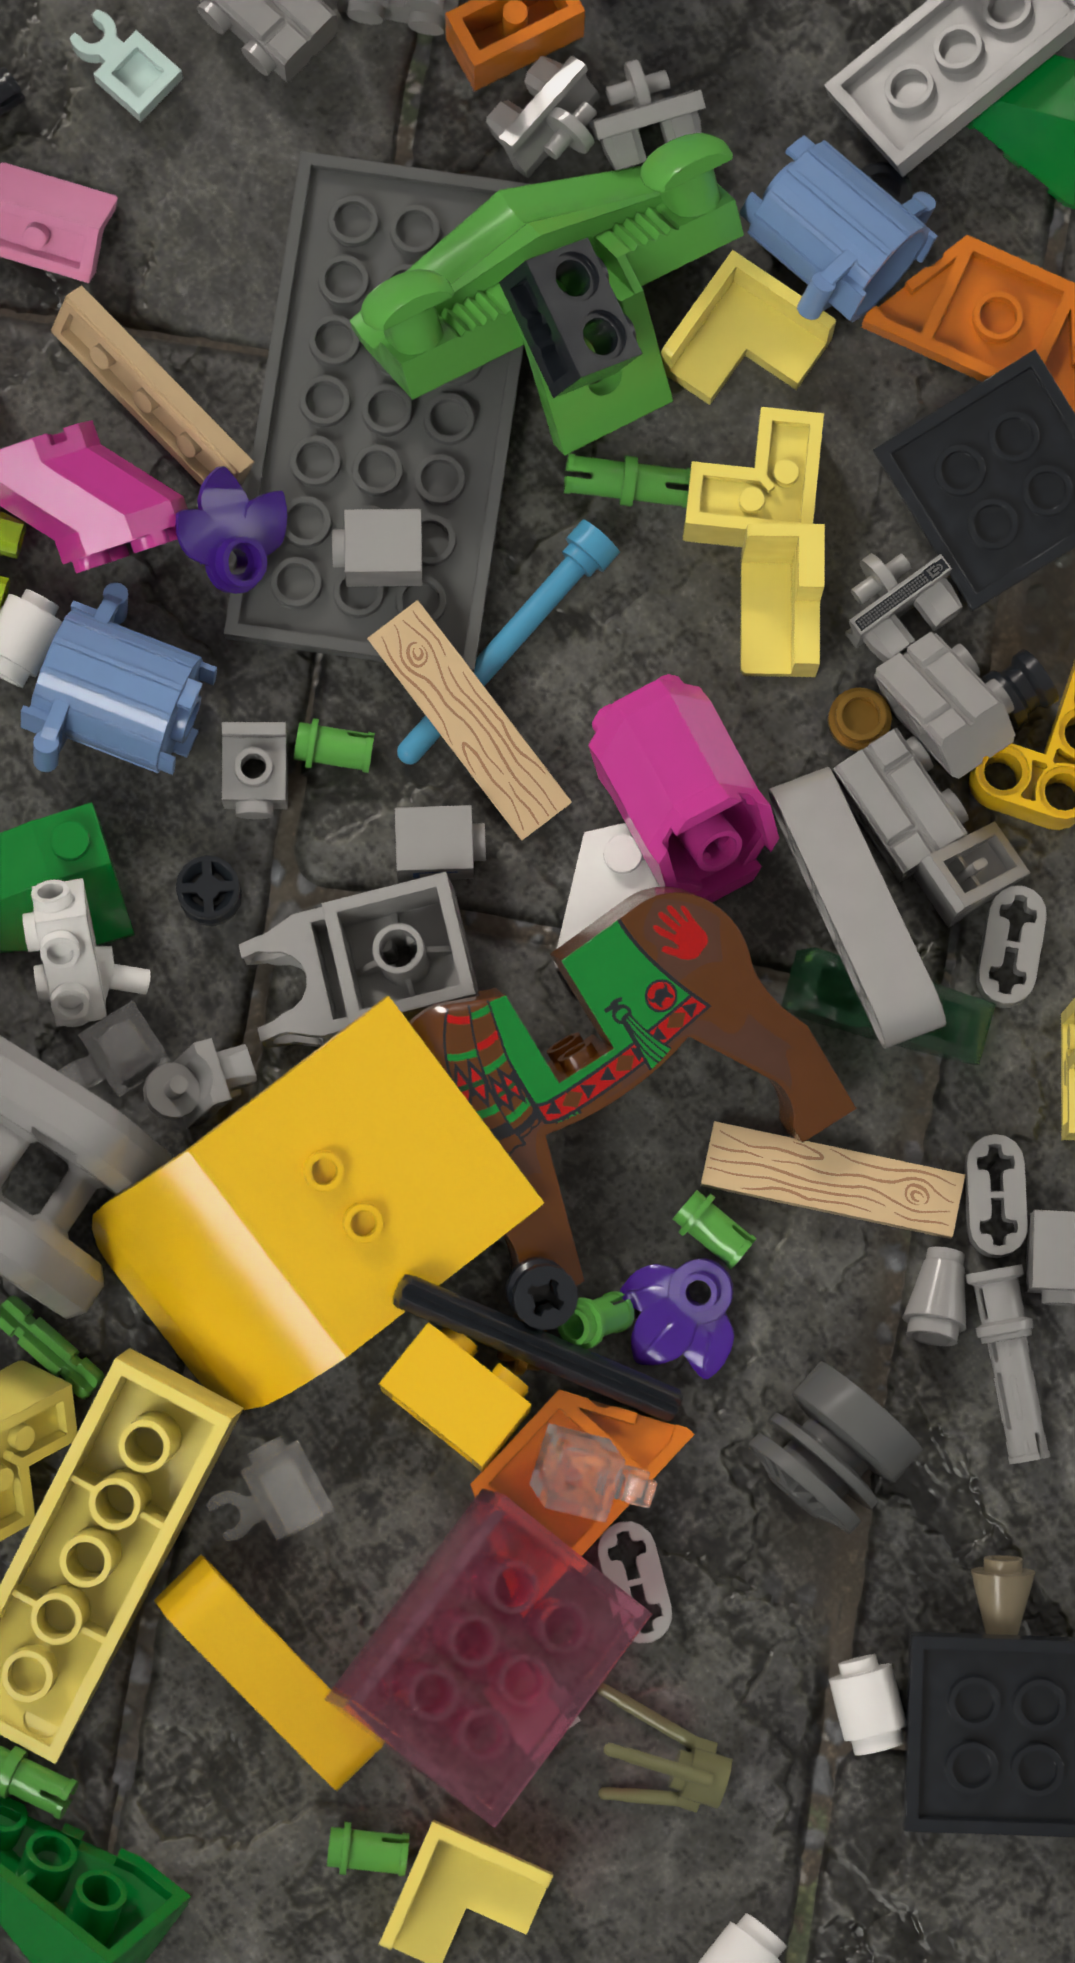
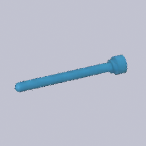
(586, 553)

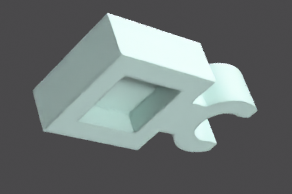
(130, 70)

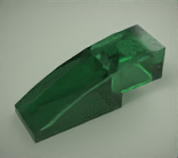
(824, 994)

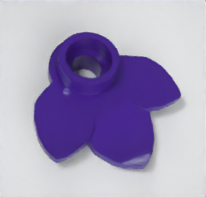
(232, 523)
(675, 1322)

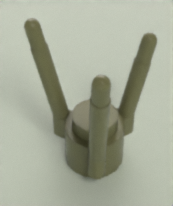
(697, 1774)

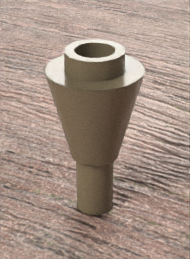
(1002, 1593)

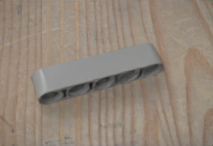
(857, 908)

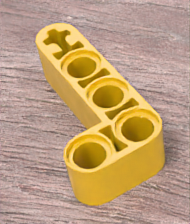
(1034, 773)
(265, 1671)

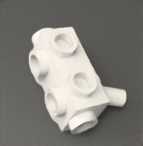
(74, 968)

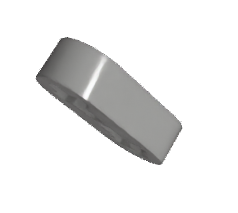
(1026, 949)
(1011, 1194)
(649, 1571)

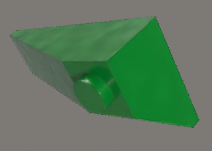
(1038, 126)
(63, 849)
(77, 1900)

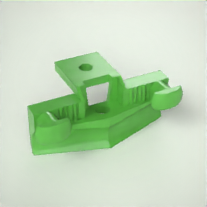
(642, 224)

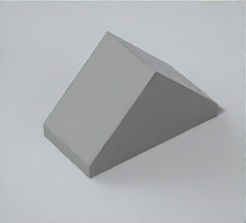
(969, 873)

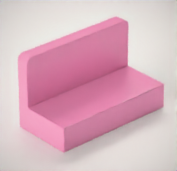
(52, 222)

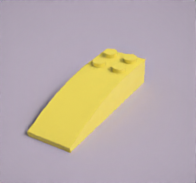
(101, 1543)

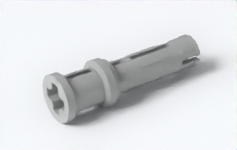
(1006, 1333)

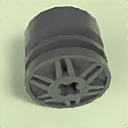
(834, 1448)

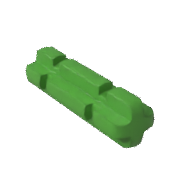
(49, 1347)

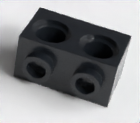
(559, 321)

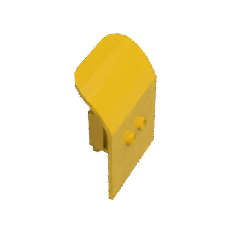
(307, 1206)

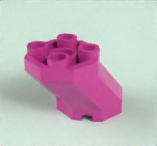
(86, 497)
(682, 788)

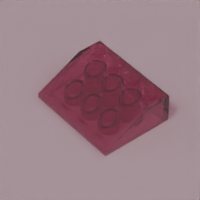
(489, 1656)

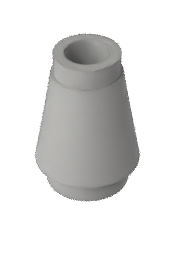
(938, 1299)

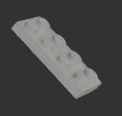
(946, 70)

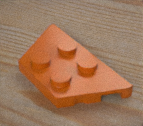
(983, 313)
(638, 1438)

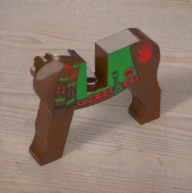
(647, 980)

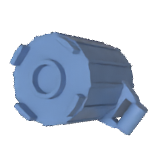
(838, 230)
(115, 690)

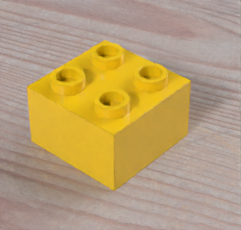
(457, 1395)

